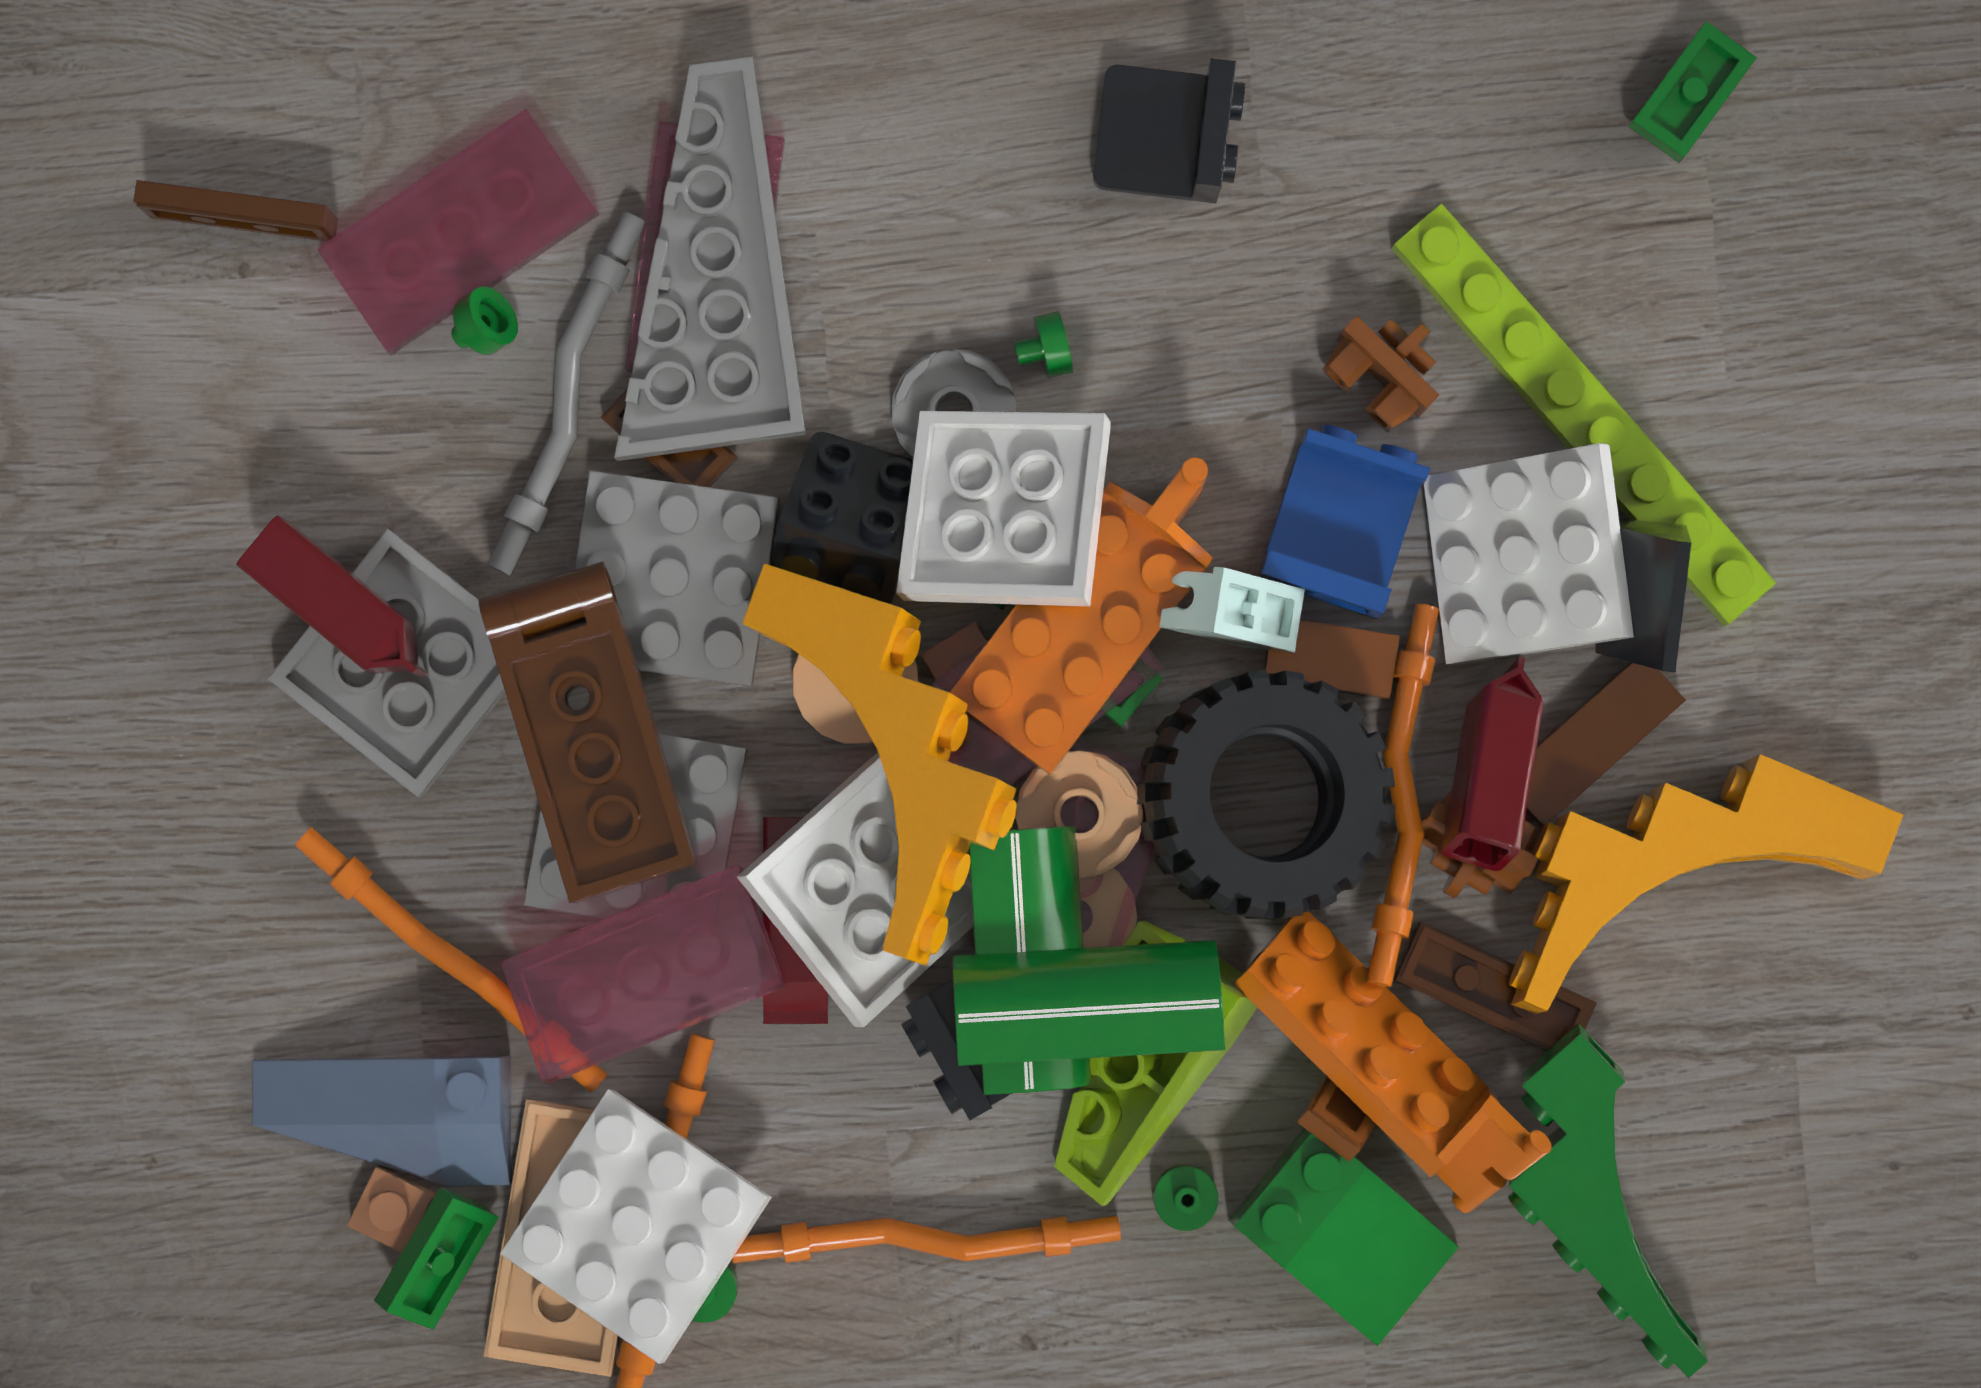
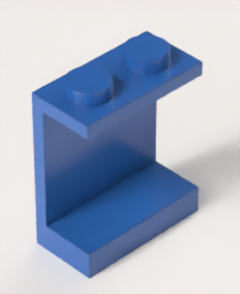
(1343, 520)

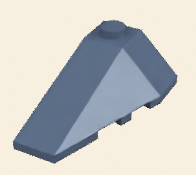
(410, 1114)

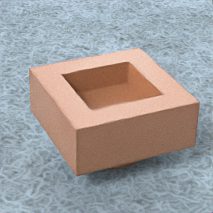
(390, 1208)

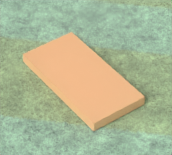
(526, 1316)

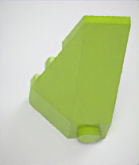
(1139, 1095)

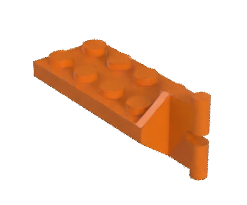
(1060, 664)
(1389, 1062)

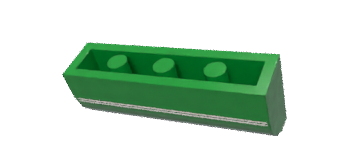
(1022, 903)
(1088, 1003)

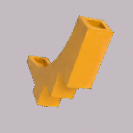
(914, 727)
(1768, 816)

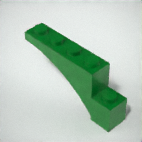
(1581, 1198)

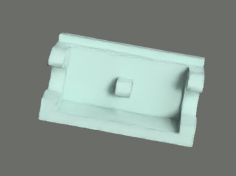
(1238, 610)

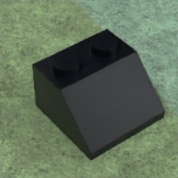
(1656, 583)

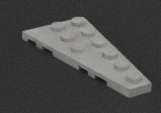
(715, 310)

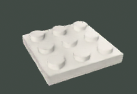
(1004, 508)
(1528, 555)
(835, 891)
(636, 1226)

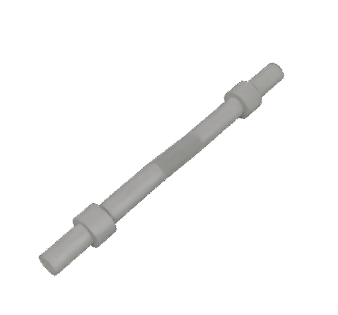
(527, 510)

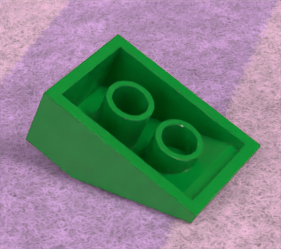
(1343, 1235)

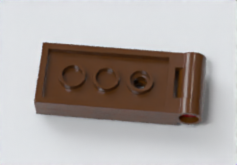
(594, 767)

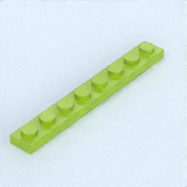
(1577, 406)

